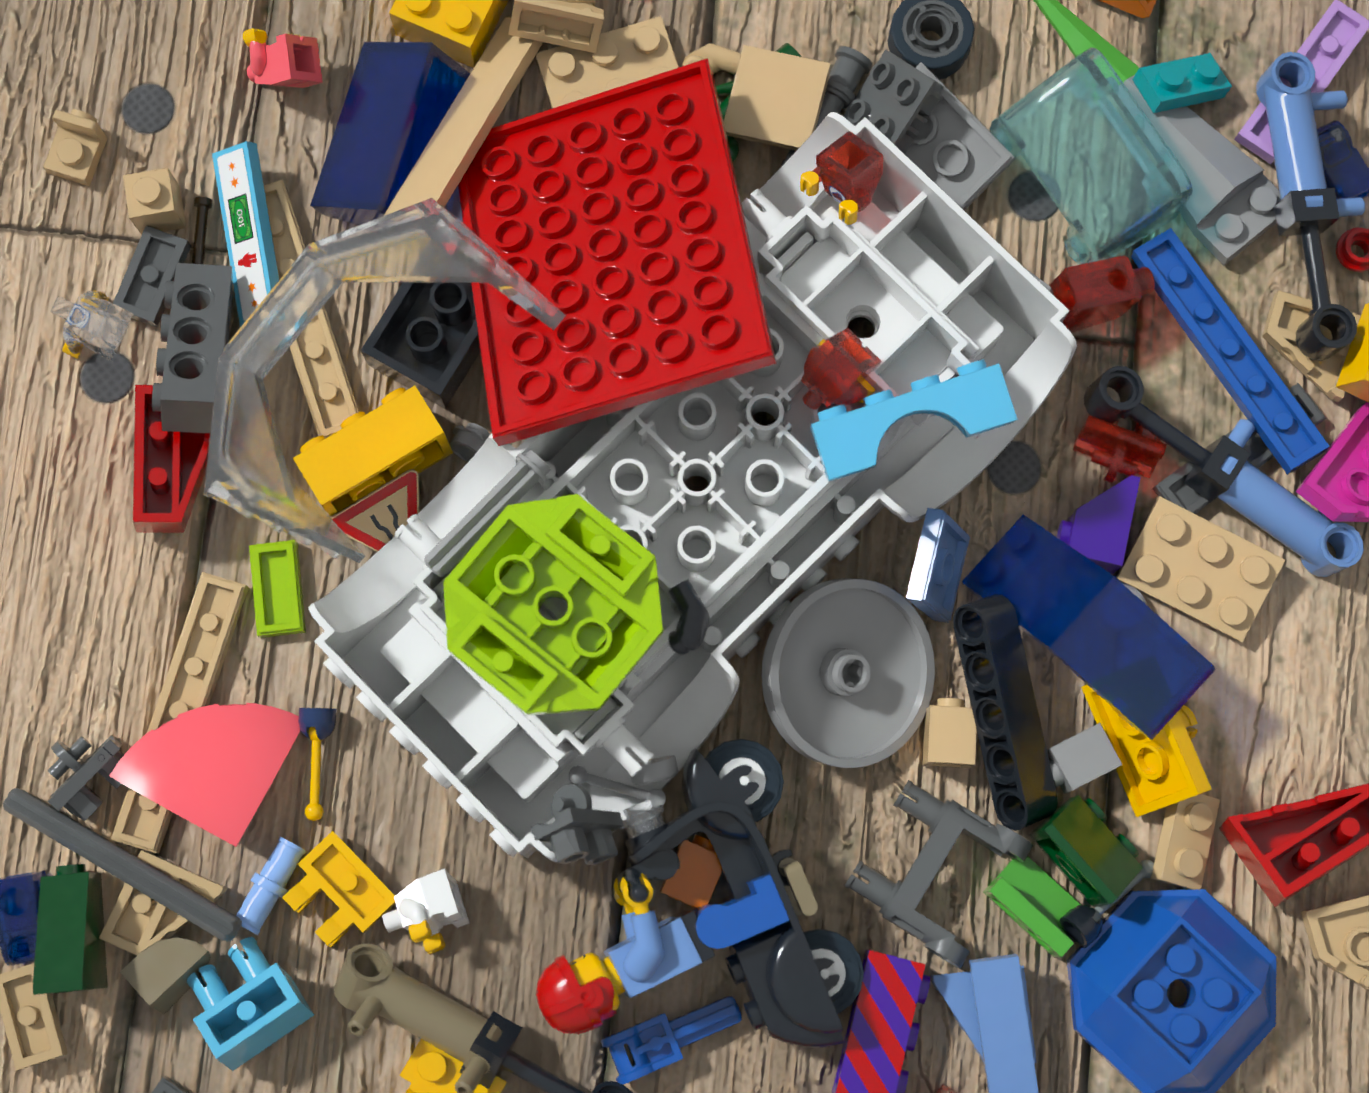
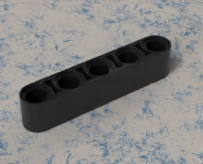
(1005, 711)

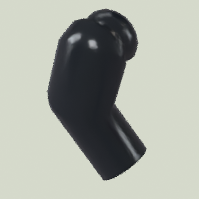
(692, 621)

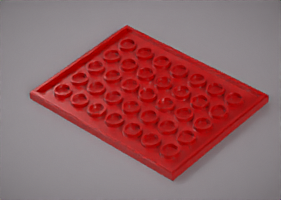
(634, 234)

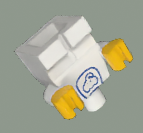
(426, 908)

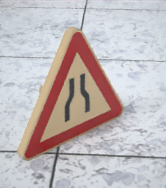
(381, 512)

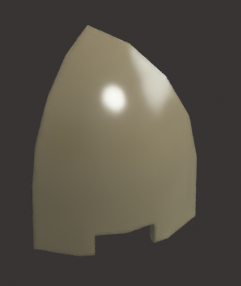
(163, 970)

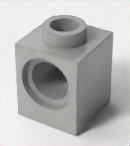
(1082, 758)

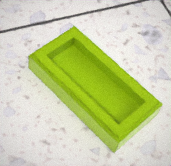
(277, 589)

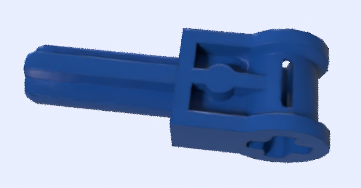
(659, 1041)

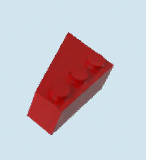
(166, 470)
(1300, 840)

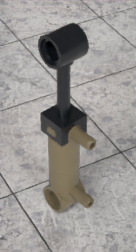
(376, 987)

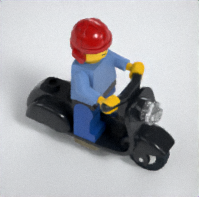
(790, 975)

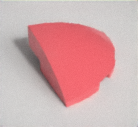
(211, 764)

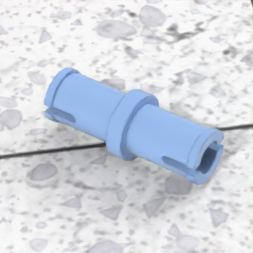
(269, 885)

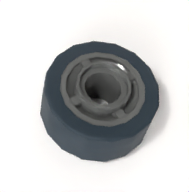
(947, 19)

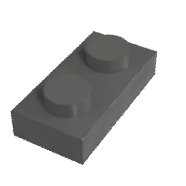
(145, 279)

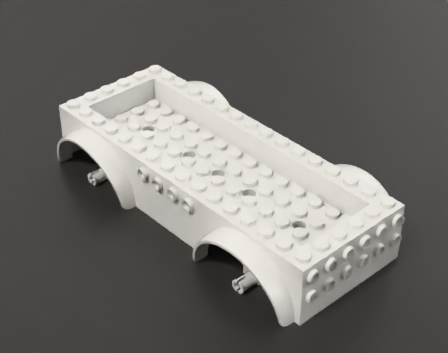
(760, 528)

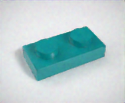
(1181, 82)

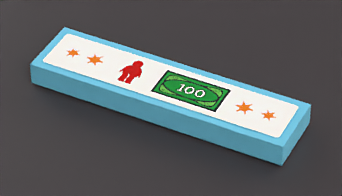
(246, 225)

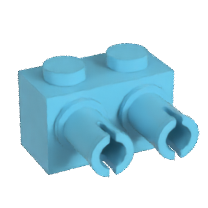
(254, 1014)

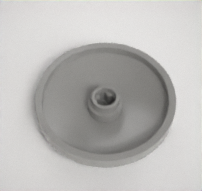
(848, 672)

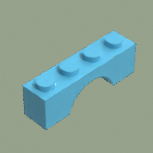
(971, 402)

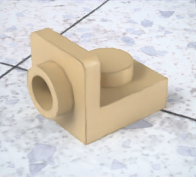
(75, 147)

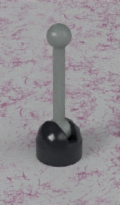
(1085, 923)

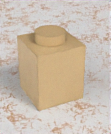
(154, 200)
(949, 734)

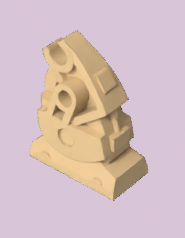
(558, 22)

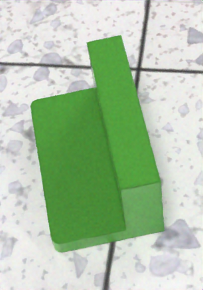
(1033, 903)

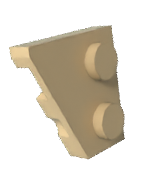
(1280, 331)
(141, 921)

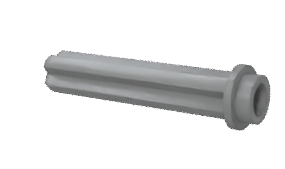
(470, 529)

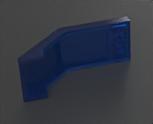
(1092, 625)

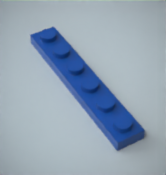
(1230, 352)

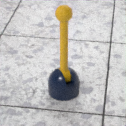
(316, 726)

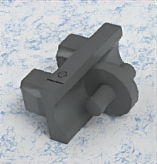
(74, 792)
(578, 828)

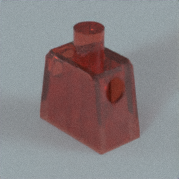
(1100, 291)

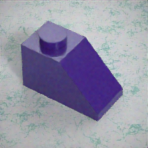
(1103, 525)

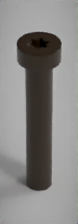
(202, 205)

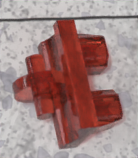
(1119, 448)

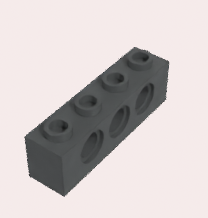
(195, 340)

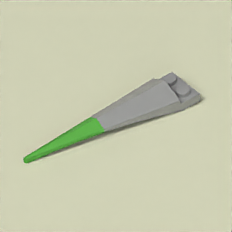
(1230, 193)

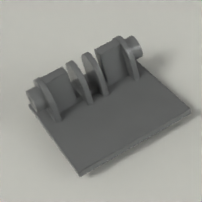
(893, 99)

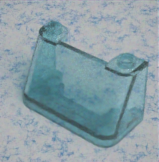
(1095, 157)

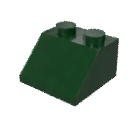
(1088, 851)

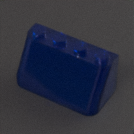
(384, 126)

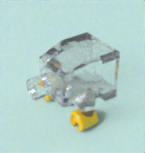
(92, 324)

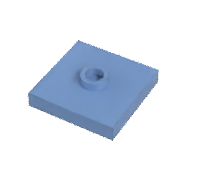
(938, 565)

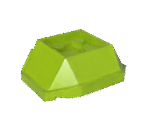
(545, 553)

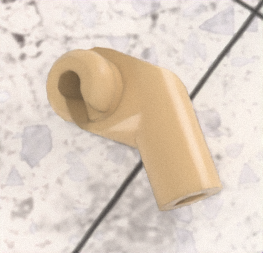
(718, 57)

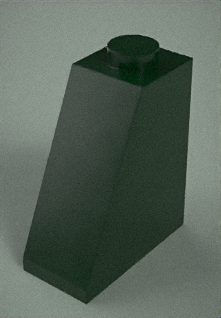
(68, 932)

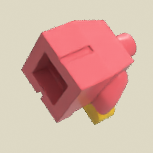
(287, 63)

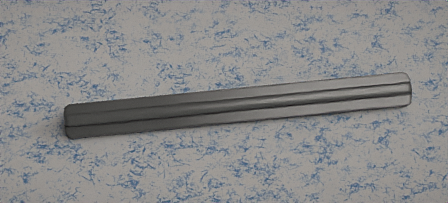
(123, 865)

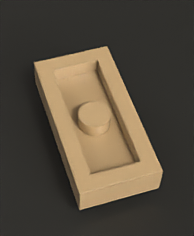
(1185, 842)
(29, 1020)

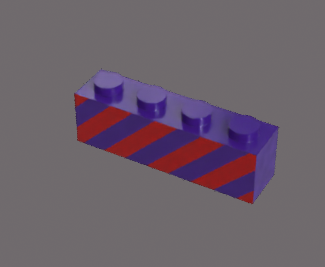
(881, 1026)

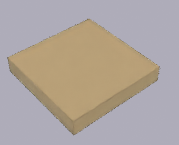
(776, 98)

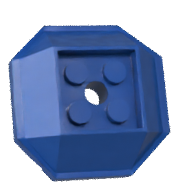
(1124, 983)

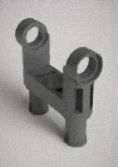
(901, 898)

